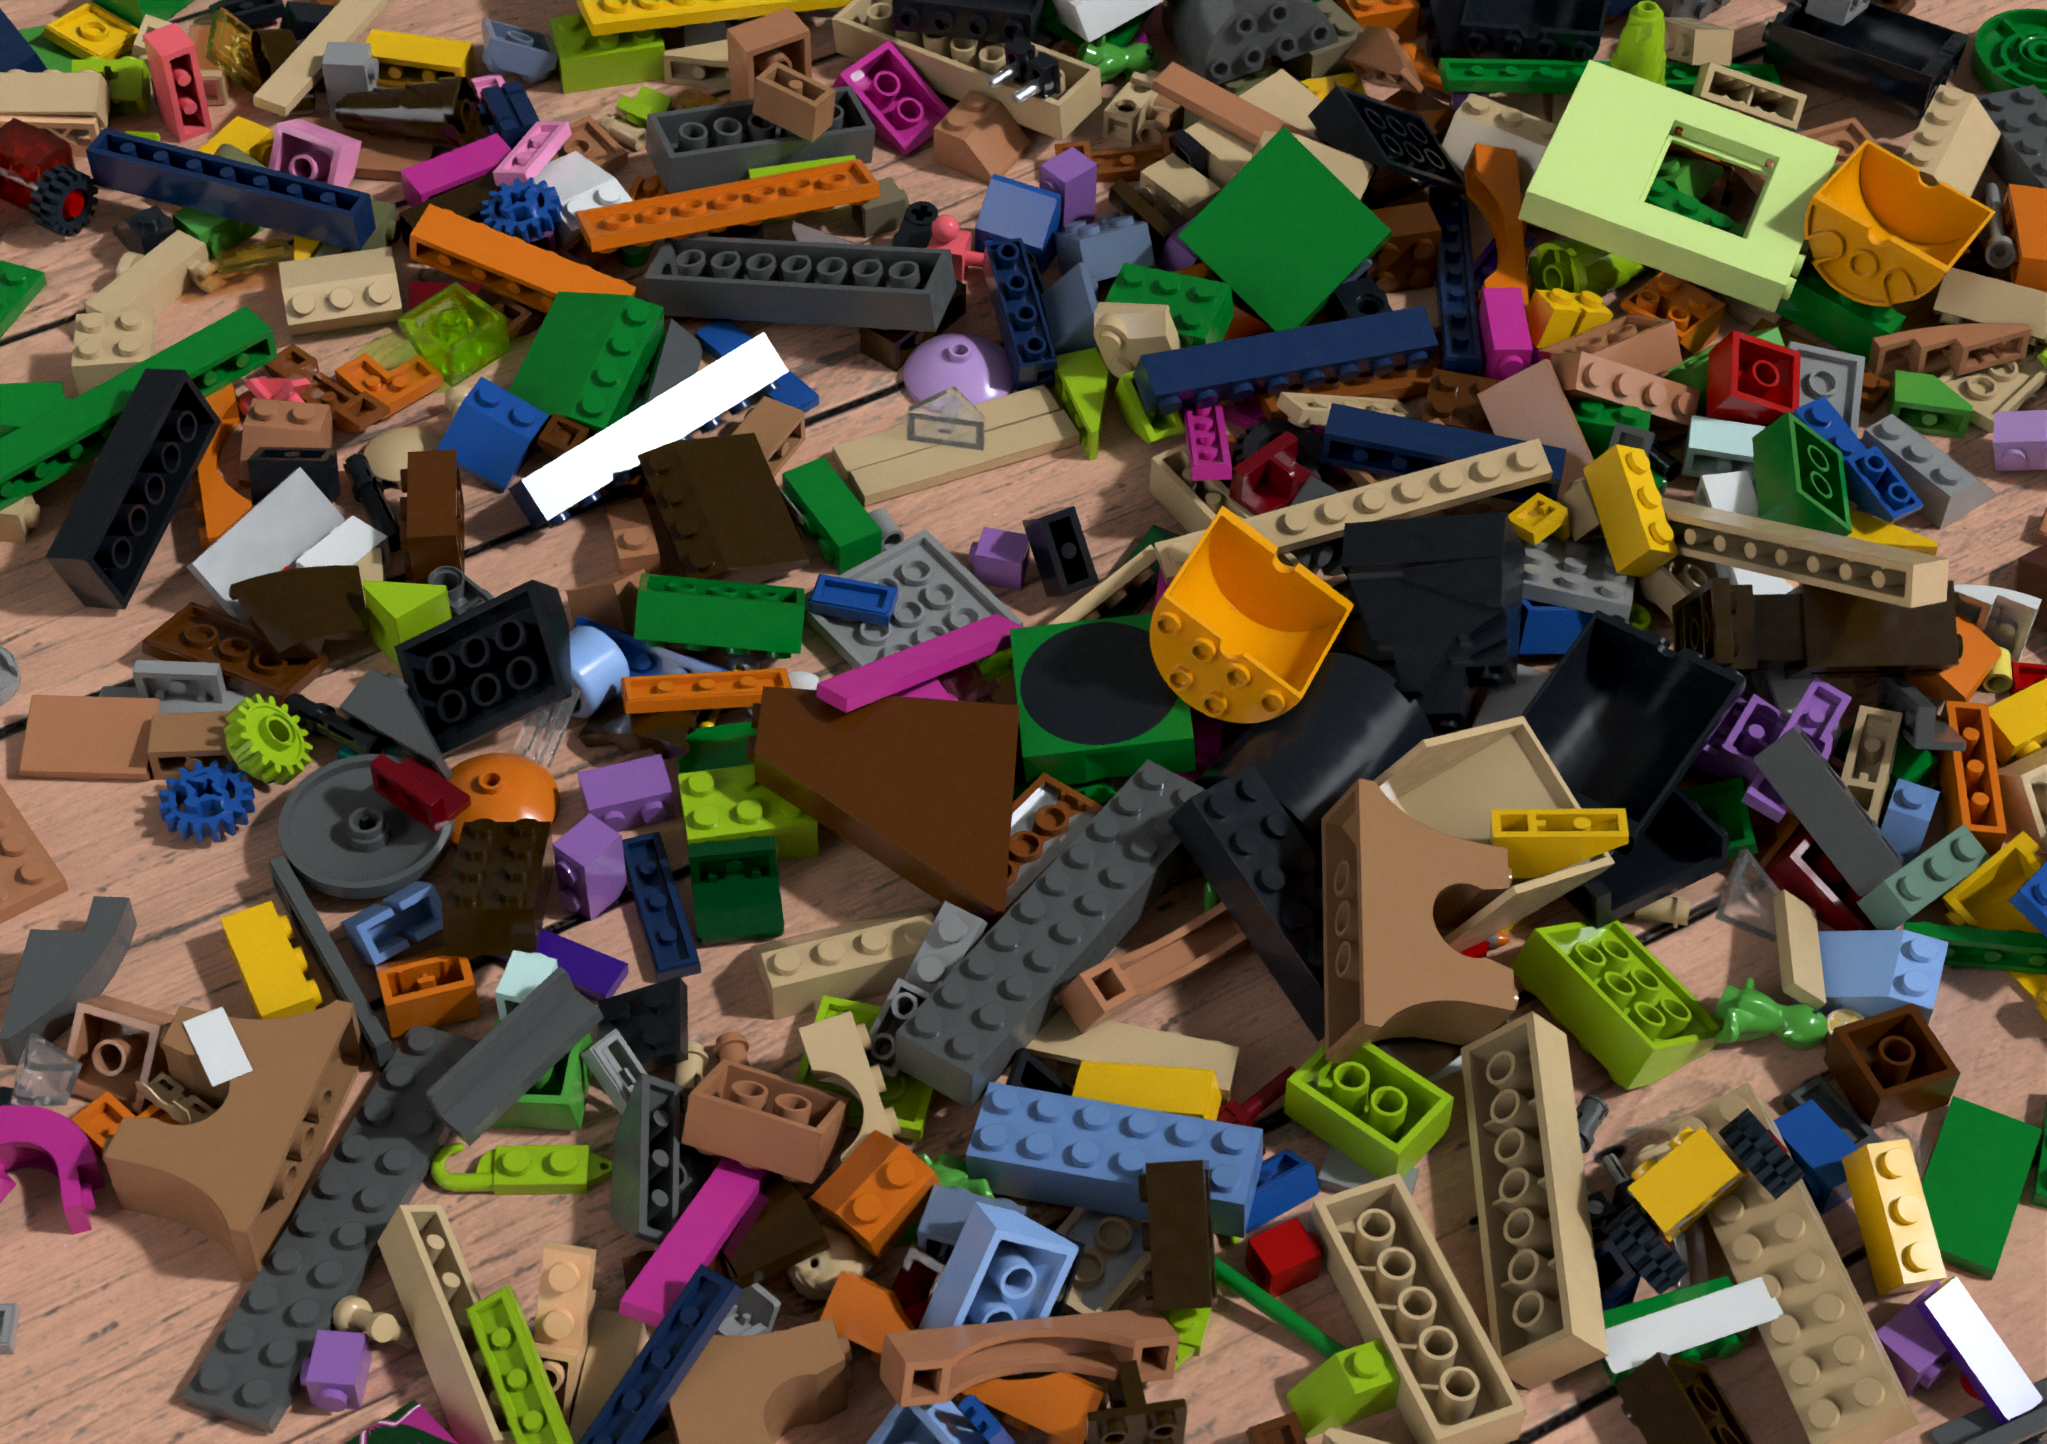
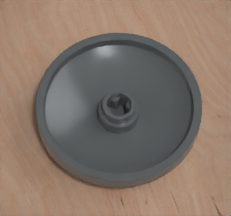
(353, 839)

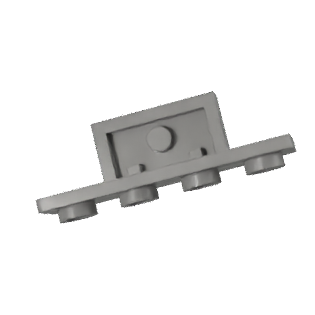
(179, 686)

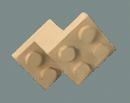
(110, 345)

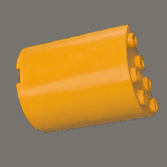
(1885, 231)
(1241, 627)

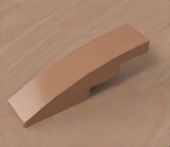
(1956, 346)

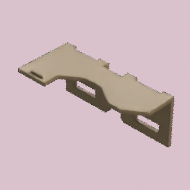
(173, 1101)

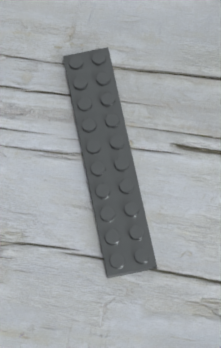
(330, 1238)

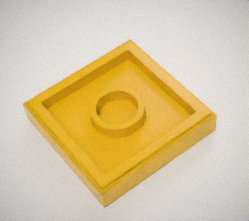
(92, 32)

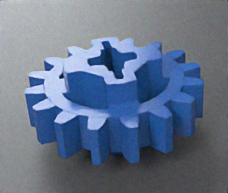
(522, 209)
(207, 801)

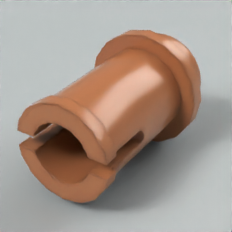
(732, 1047)

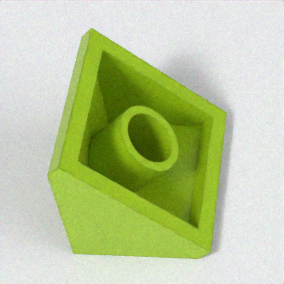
(403, 611)

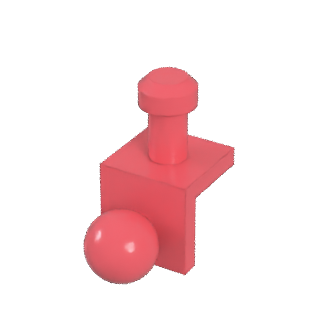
(948, 236)
(272, 388)

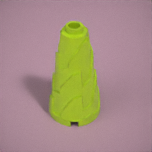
(1642, 44)
(1580, 268)

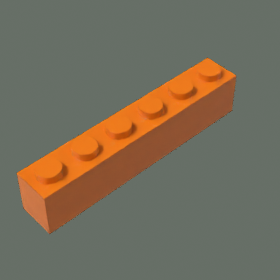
(502, 261)

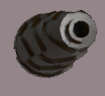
(418, 112)

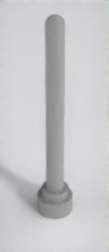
(1999, 249)

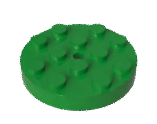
(2012, 51)

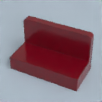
(418, 791)

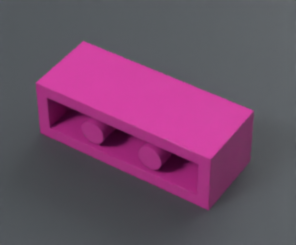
(453, 169)

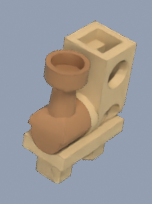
(1135, 104)

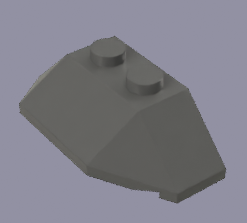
(651, 1168)

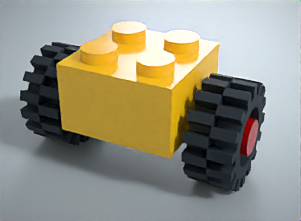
(1689, 1185)

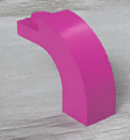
(55, 1144)

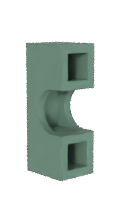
(1923, 879)

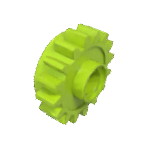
(266, 740)

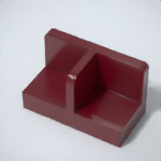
(1269, 476)

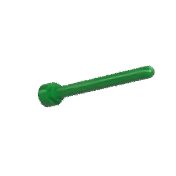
(1276, 1310)

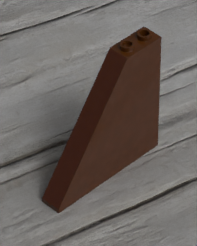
(904, 782)

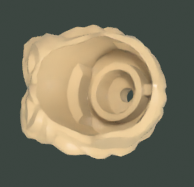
(843, 1255)

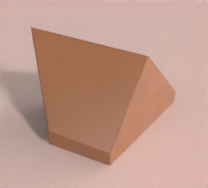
(608, 600)

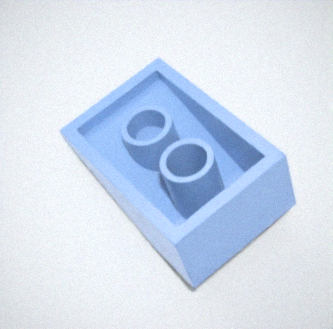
(1880, 970)

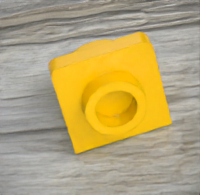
(1539, 519)

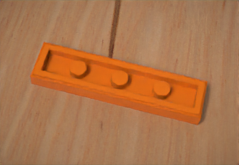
(699, 690)

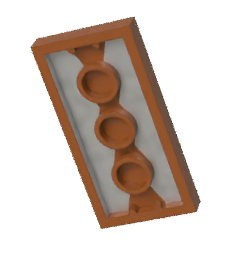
(1041, 827)

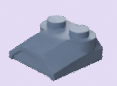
(517, 51)

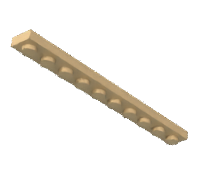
(1384, 500)

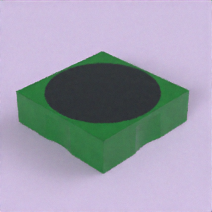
(1096, 702)

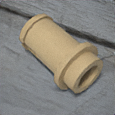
(624, 131)
(1667, 910)
(689, 1072)

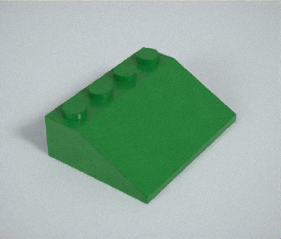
(590, 357)

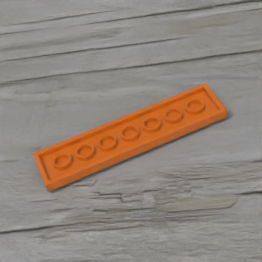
(727, 205)

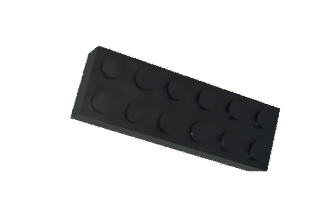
(134, 489)
(1264, 880)

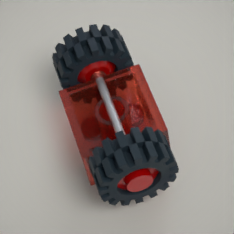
(43, 179)

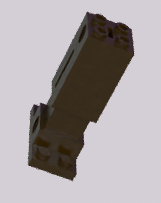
(1817, 632)

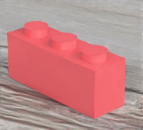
(177, 82)

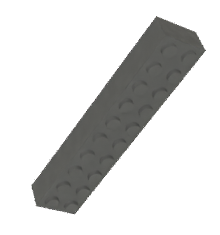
(1047, 938)

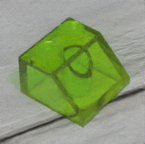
(456, 333)

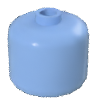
(595, 669)

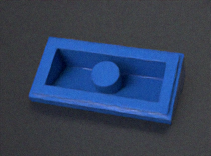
(1282, 1185)

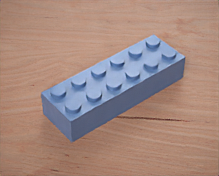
(1094, 1150)

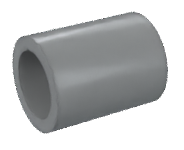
(890, 531)

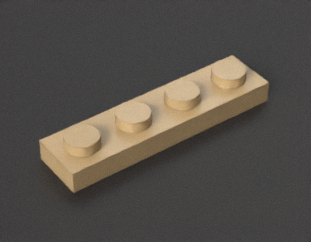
(1314, 409)
(1113, 589)

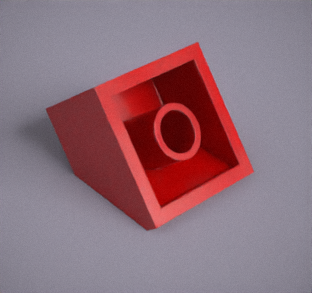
(1752, 380)

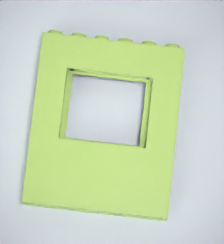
(1607, 158)

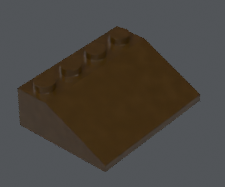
(723, 509)

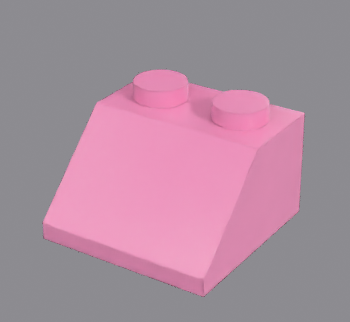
(314, 152)

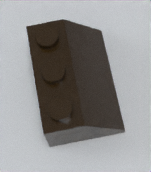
(1679, 1404)

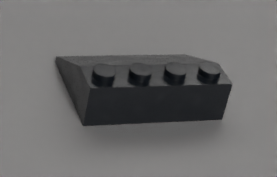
(1385, 137)
(489, 665)

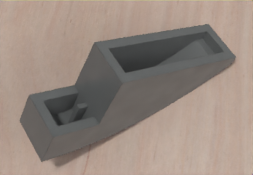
(65, 969)

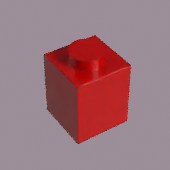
(1283, 1257)

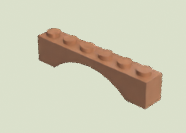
(1140, 974)
(943, 1361)

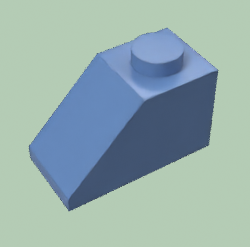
(1909, 817)

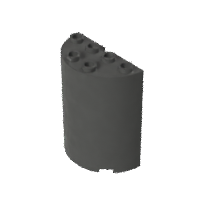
(1236, 36)

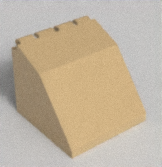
(1455, 784)

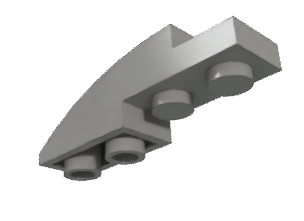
(945, 946)

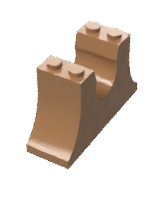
(1382, 953)
(254, 1156)
(761, 1386)

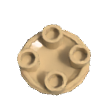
(390, 450)

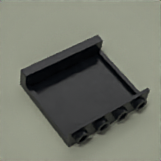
(970, 19)
(1671, 854)

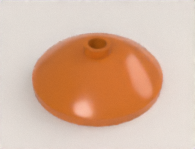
(504, 790)

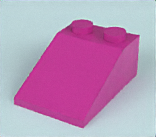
(895, 98)

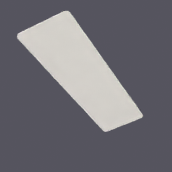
(1690, 1324)

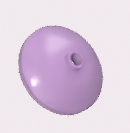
(960, 360)

